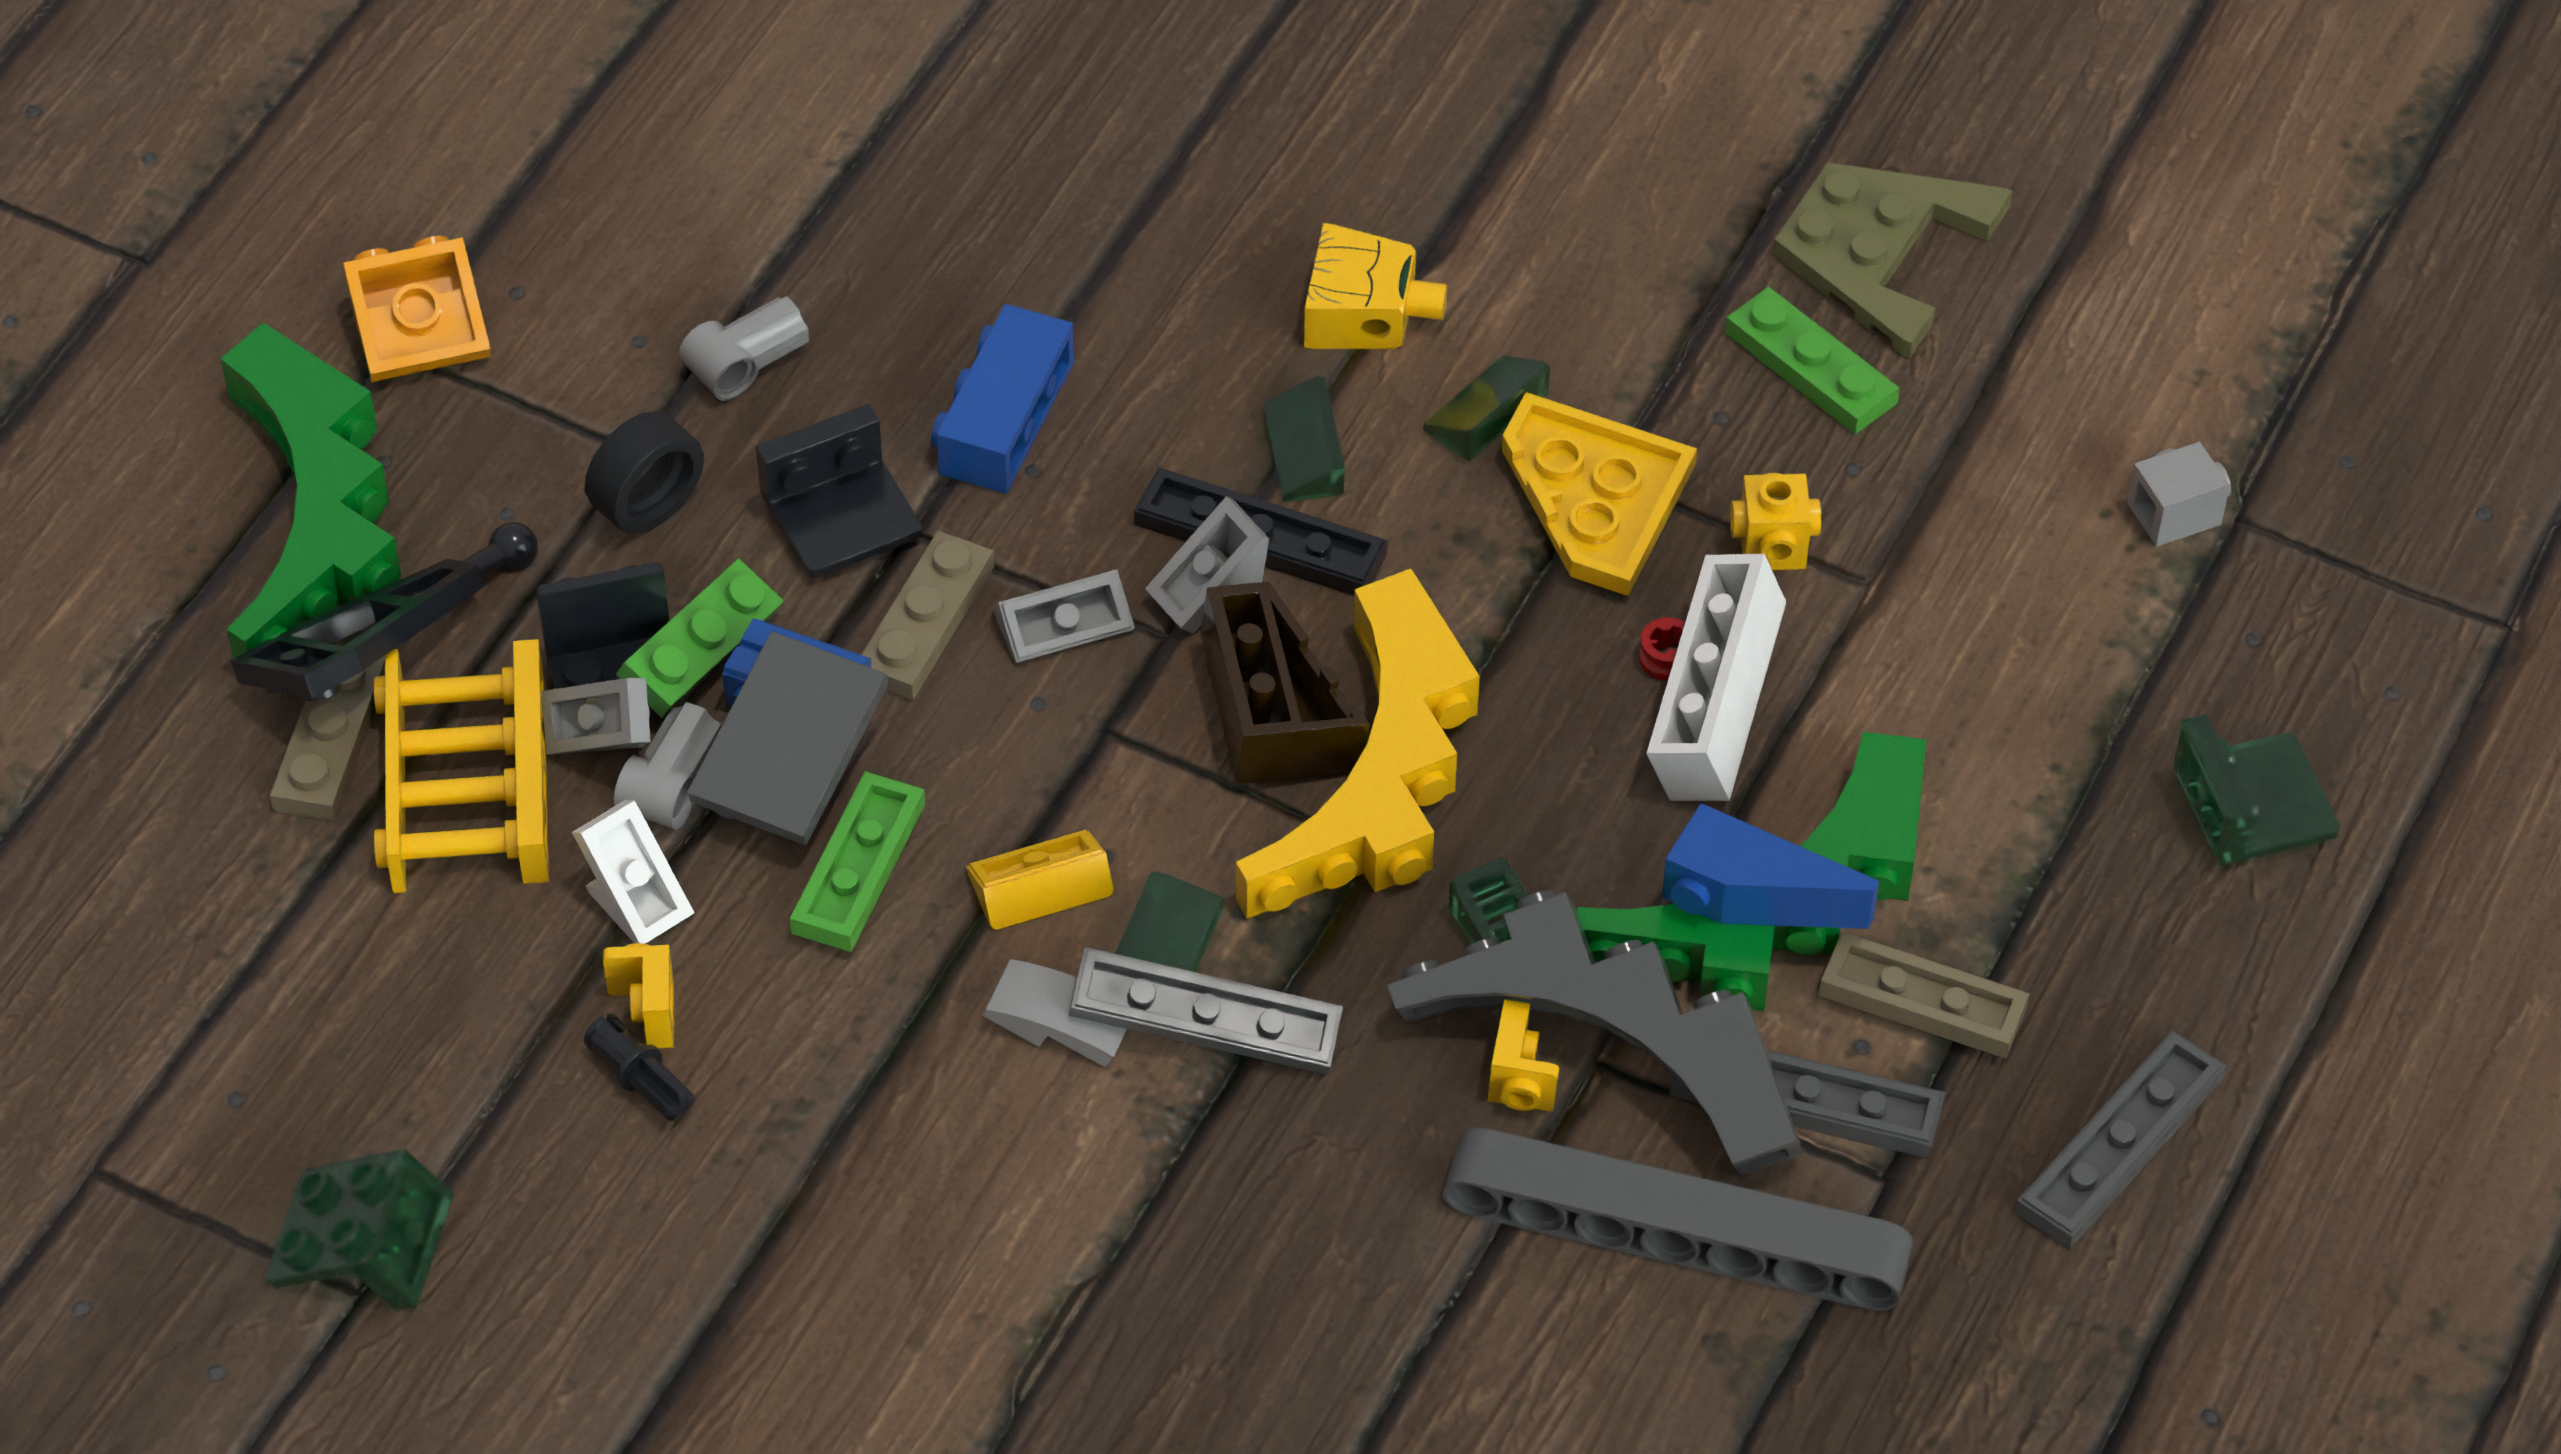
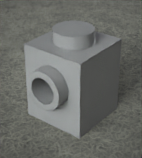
(2178, 493)

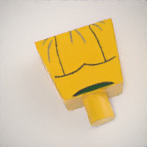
(1365, 292)

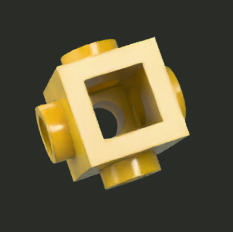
(1776, 519)

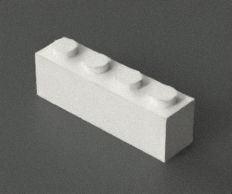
(1716, 678)

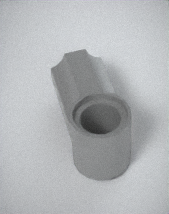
(731, 355)
(669, 766)

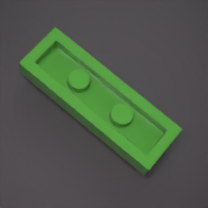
(1812, 360)
(700, 636)
(857, 861)

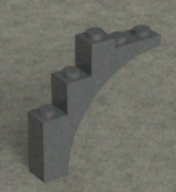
(1630, 994)

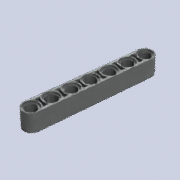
(1679, 1219)

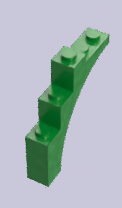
(320, 427)
(1866, 830)

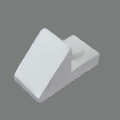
(631, 873)

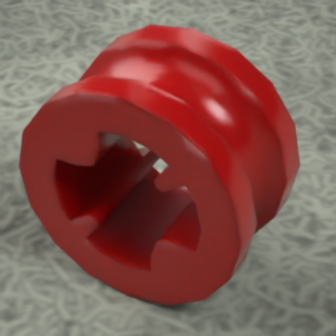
(1660, 634)

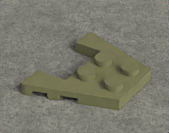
(1860, 228)

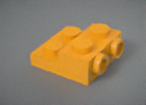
(416, 308)

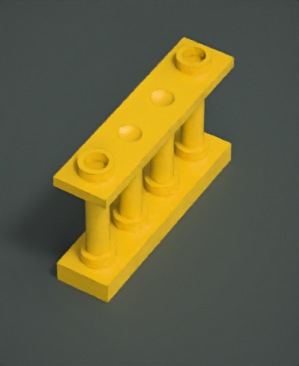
(519, 786)

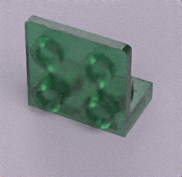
(2252, 793)
(367, 1220)

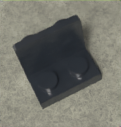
(835, 492)
(600, 621)

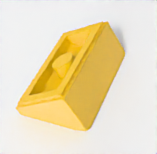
(1041, 879)

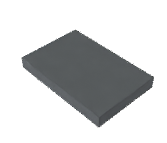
(788, 738)

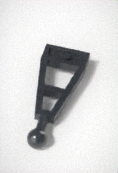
(311, 667)

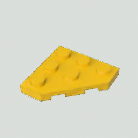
(1596, 487)

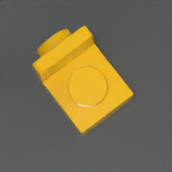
(648, 978)
(1515, 1073)

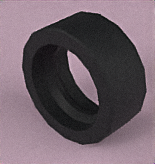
(623, 459)

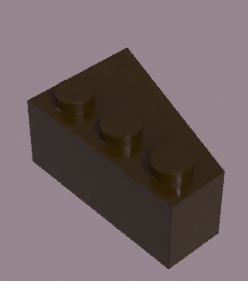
(1272, 692)

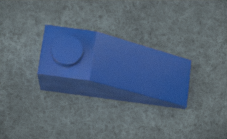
(1760, 879)

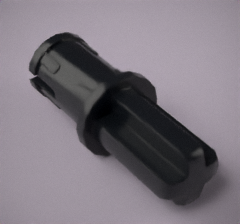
(638, 1066)

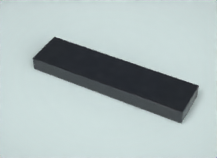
(1297, 541)

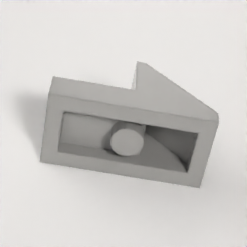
(1219, 553)
(596, 717)

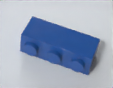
(1003, 398)

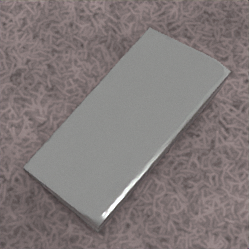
(1064, 616)

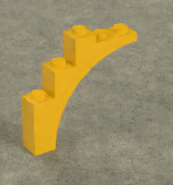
(1408, 762)

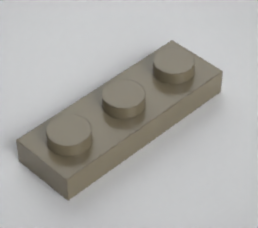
(928, 611)
(326, 749)
(1924, 994)

